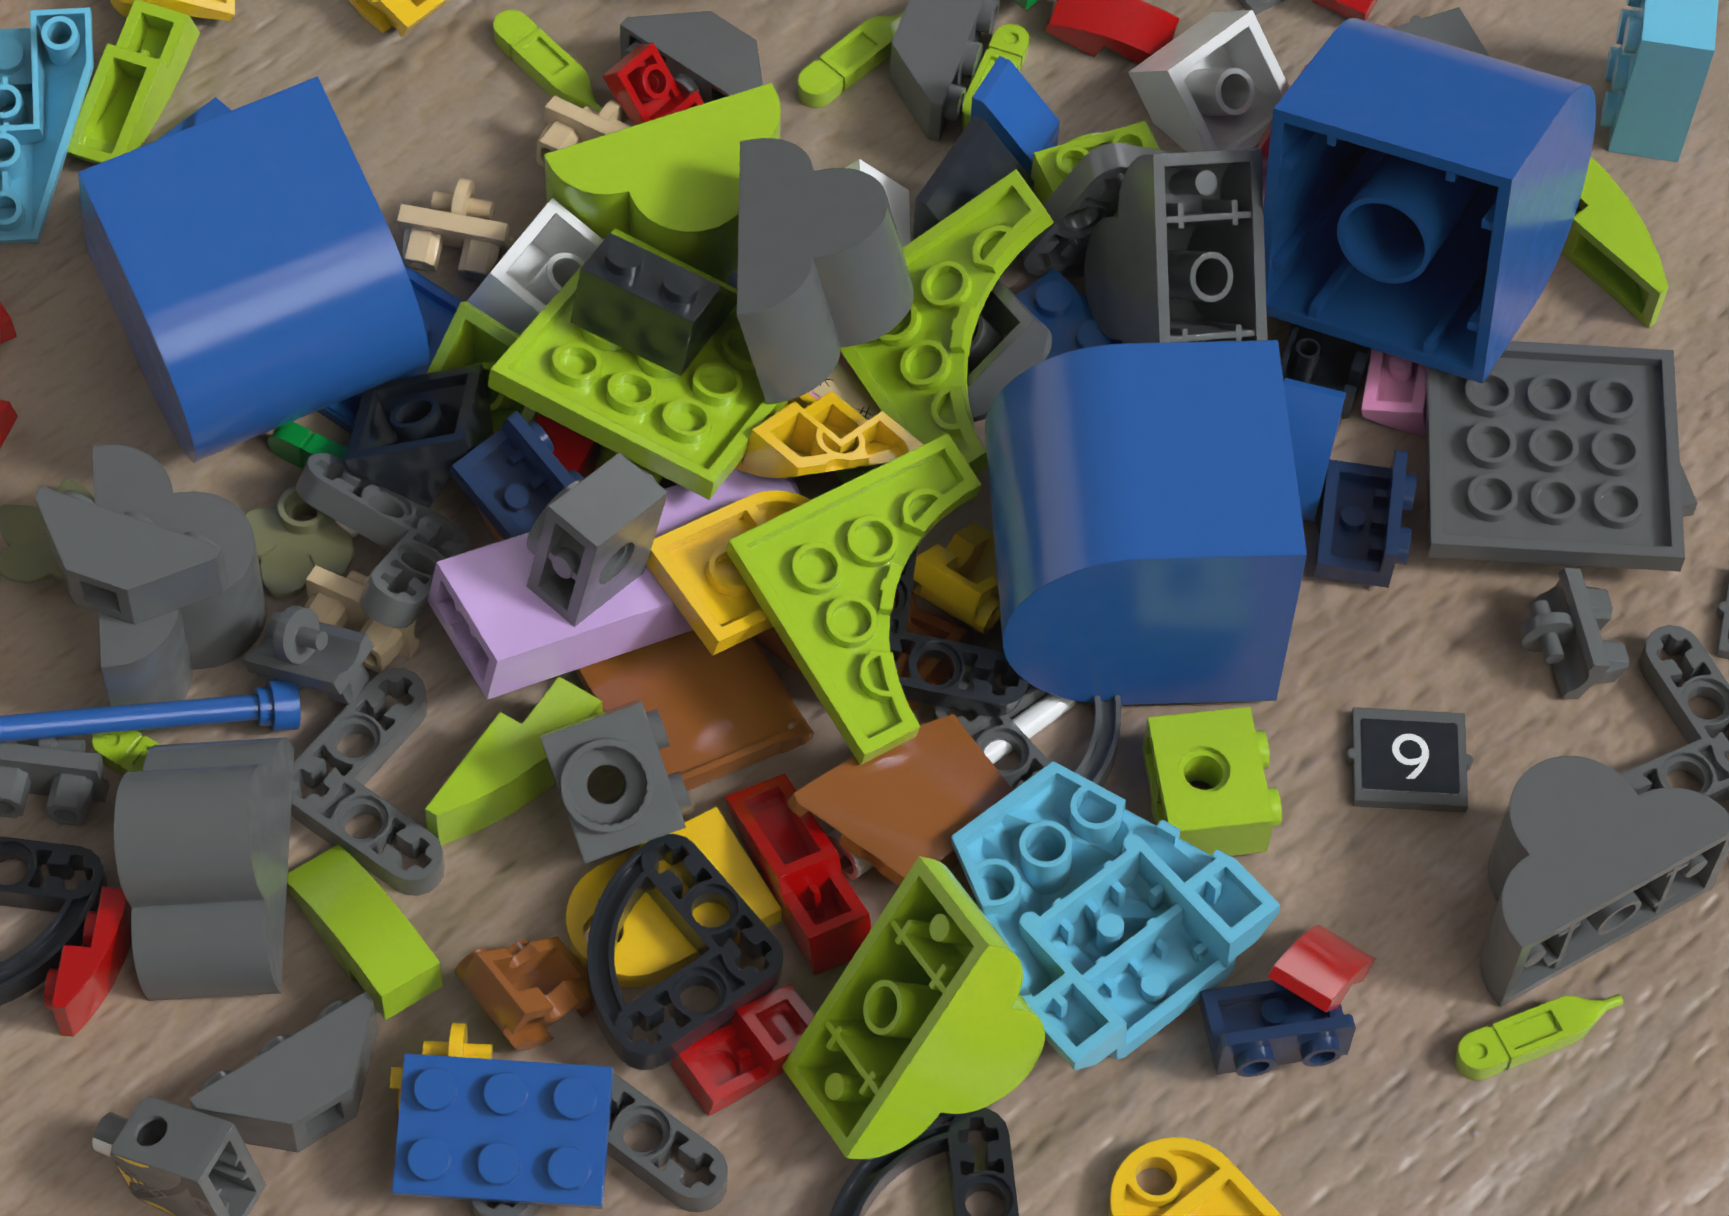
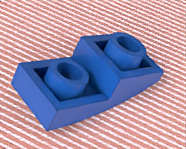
(1313, 425)

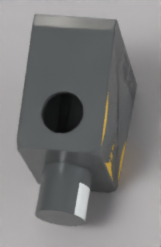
(181, 1160)

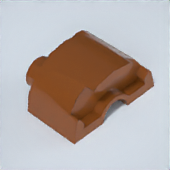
(526, 987)

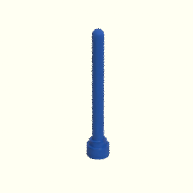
(271, 706)

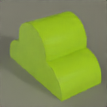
(669, 178)
(917, 1022)

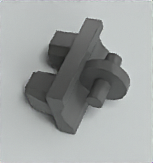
(1568, 632)
(312, 654)
(53, 769)

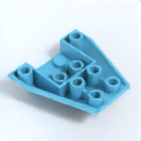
(40, 101)

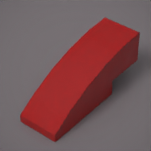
(801, 874)

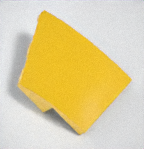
(822, 437)

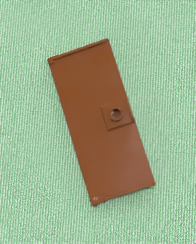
(714, 708)

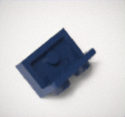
(513, 476)
(1362, 521)
(1269, 1026)

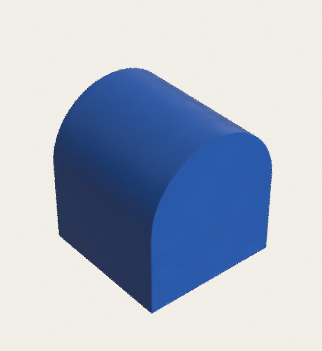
(1420, 195)
(251, 269)
(1147, 522)

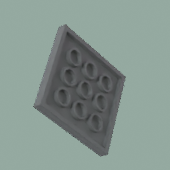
(1557, 459)

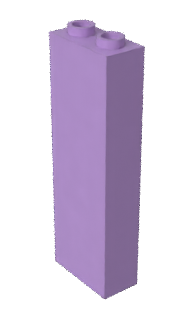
(519, 640)

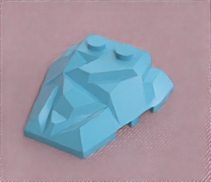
(1106, 911)

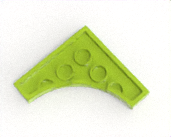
(923, 362)
(832, 582)

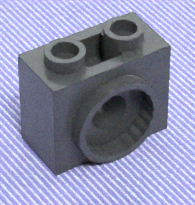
(594, 538)
(649, 798)

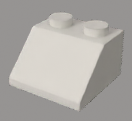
(1213, 84)
(535, 267)

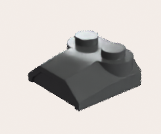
(1002, 347)

